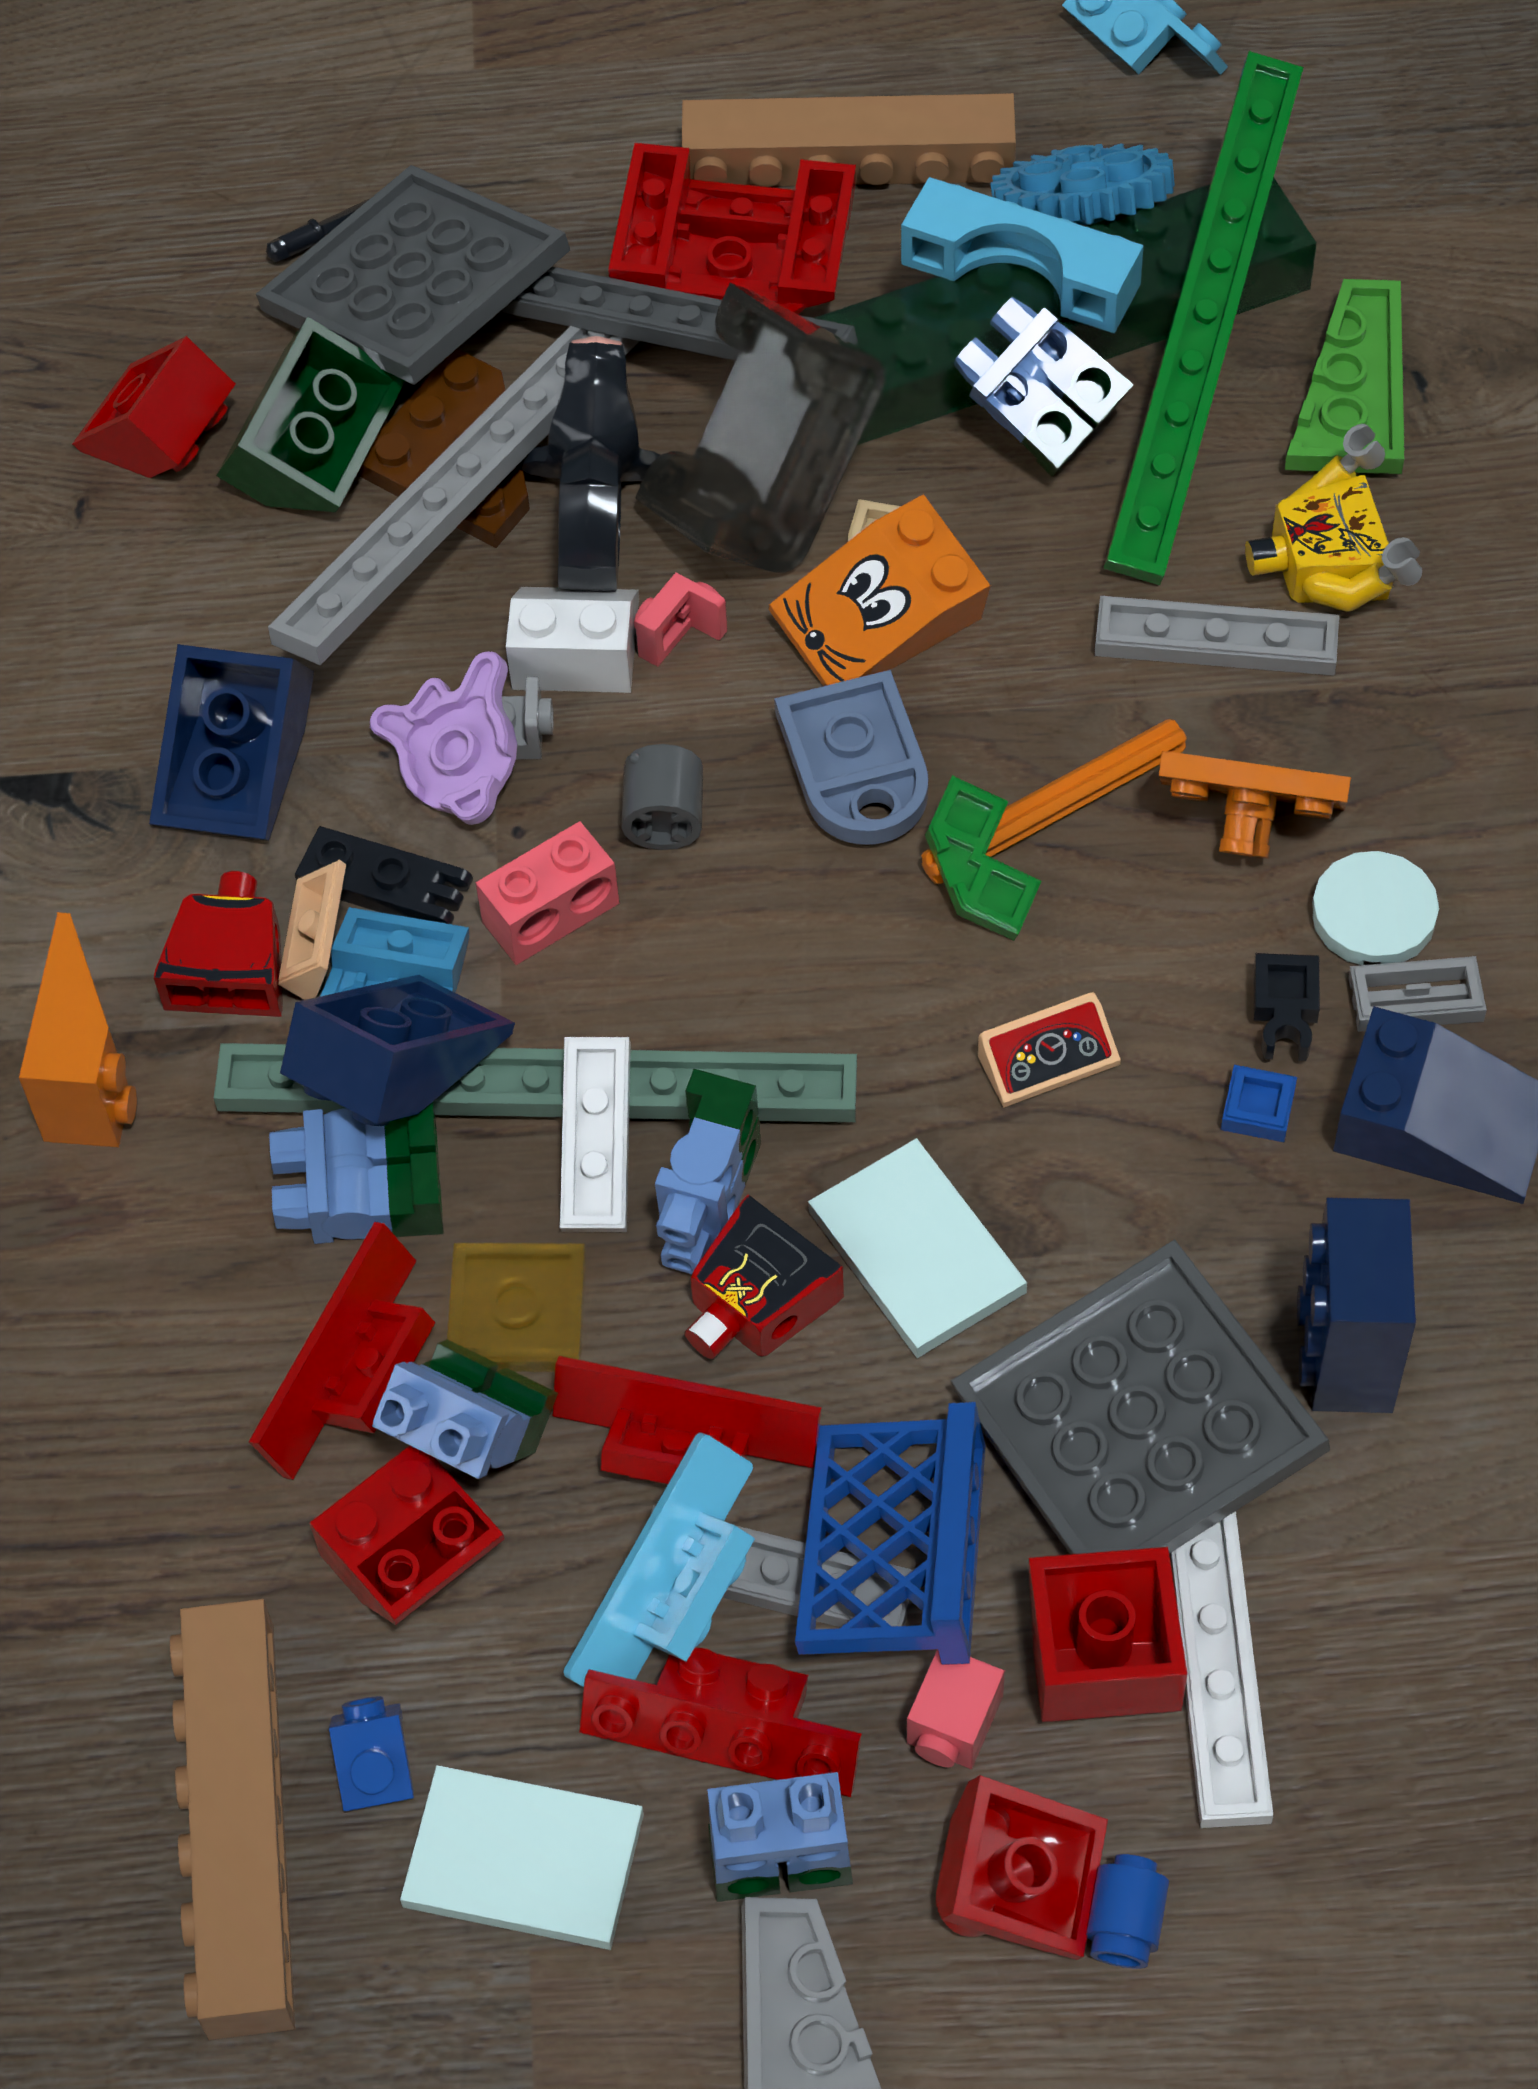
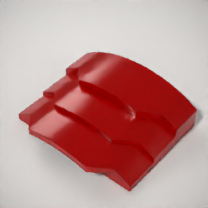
(719, 233)

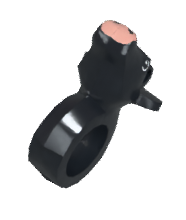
(591, 453)

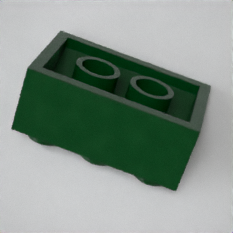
(311, 423)

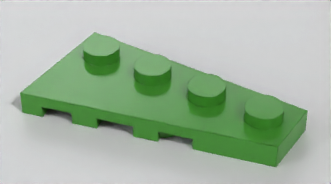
(1355, 380)

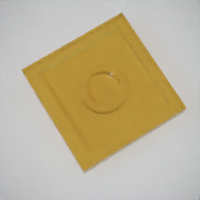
(518, 1302)

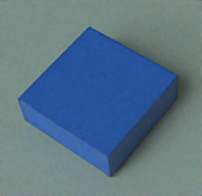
(1259, 1103)

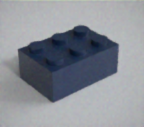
(1357, 1305)

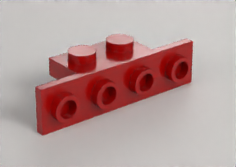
(346, 1356)
(659, 1416)
(721, 1715)

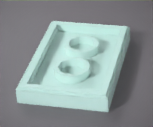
(917, 1247)
(522, 1857)

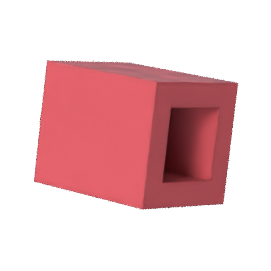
(954, 1711)

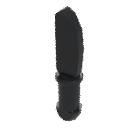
(306, 235)

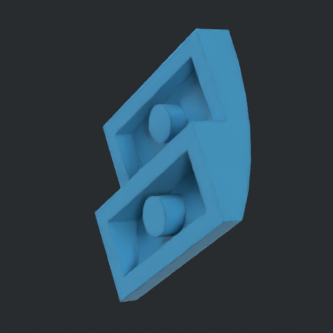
(391, 947)

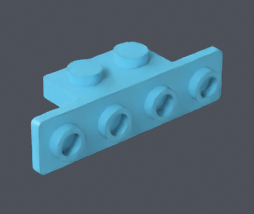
(1142, 28)
(673, 1570)

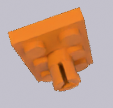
(1252, 795)

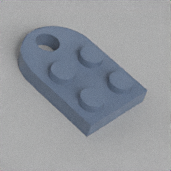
(852, 751)

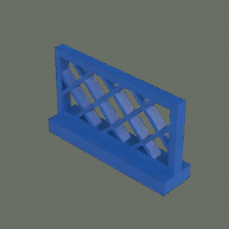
(950, 1548)

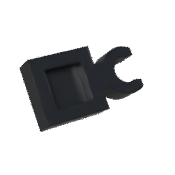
(1287, 998)

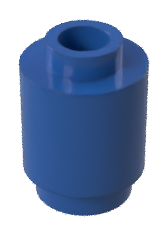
(1127, 1911)

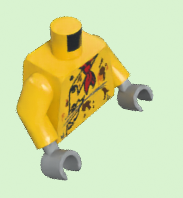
(1333, 538)

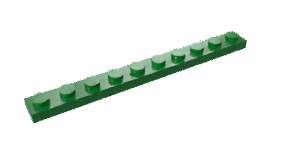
(1203, 319)

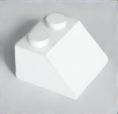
(572, 639)

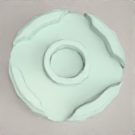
(1375, 908)

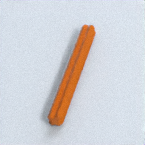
(1078, 788)

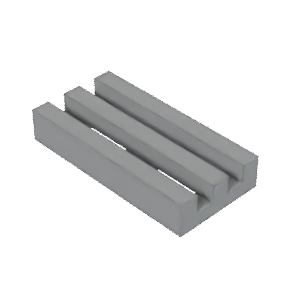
(1432, 1003)

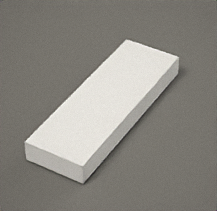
(595, 1134)

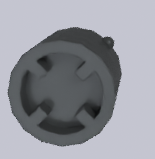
(662, 797)

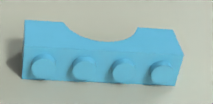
(963, 229)

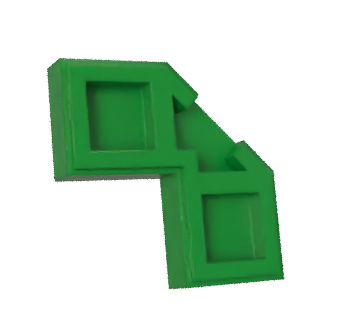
(976, 883)

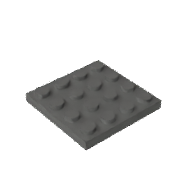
(415, 272)
(1141, 1412)

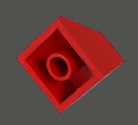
(158, 411)
(1106, 1634)

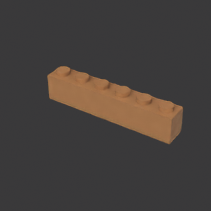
(884, 136)
(234, 1821)

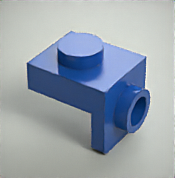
(370, 1754)

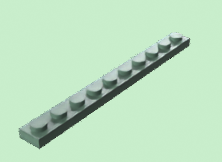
(531, 1083)

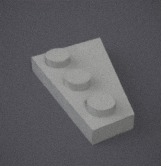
(796, 2002)

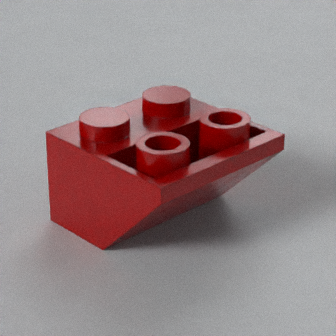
(403, 1534)

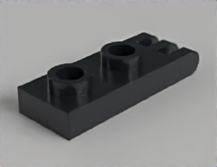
(388, 877)

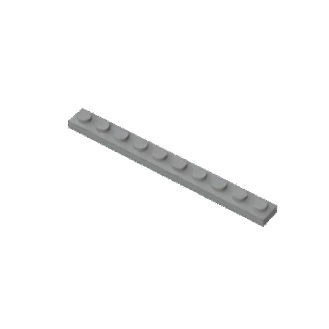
(427, 509)

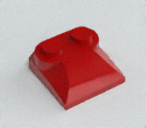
(1020, 1868)

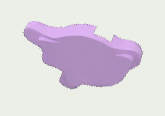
(454, 743)

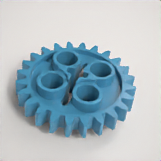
(1088, 182)

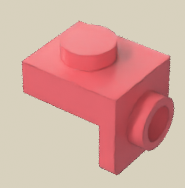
(672, 612)

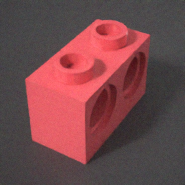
(547, 892)

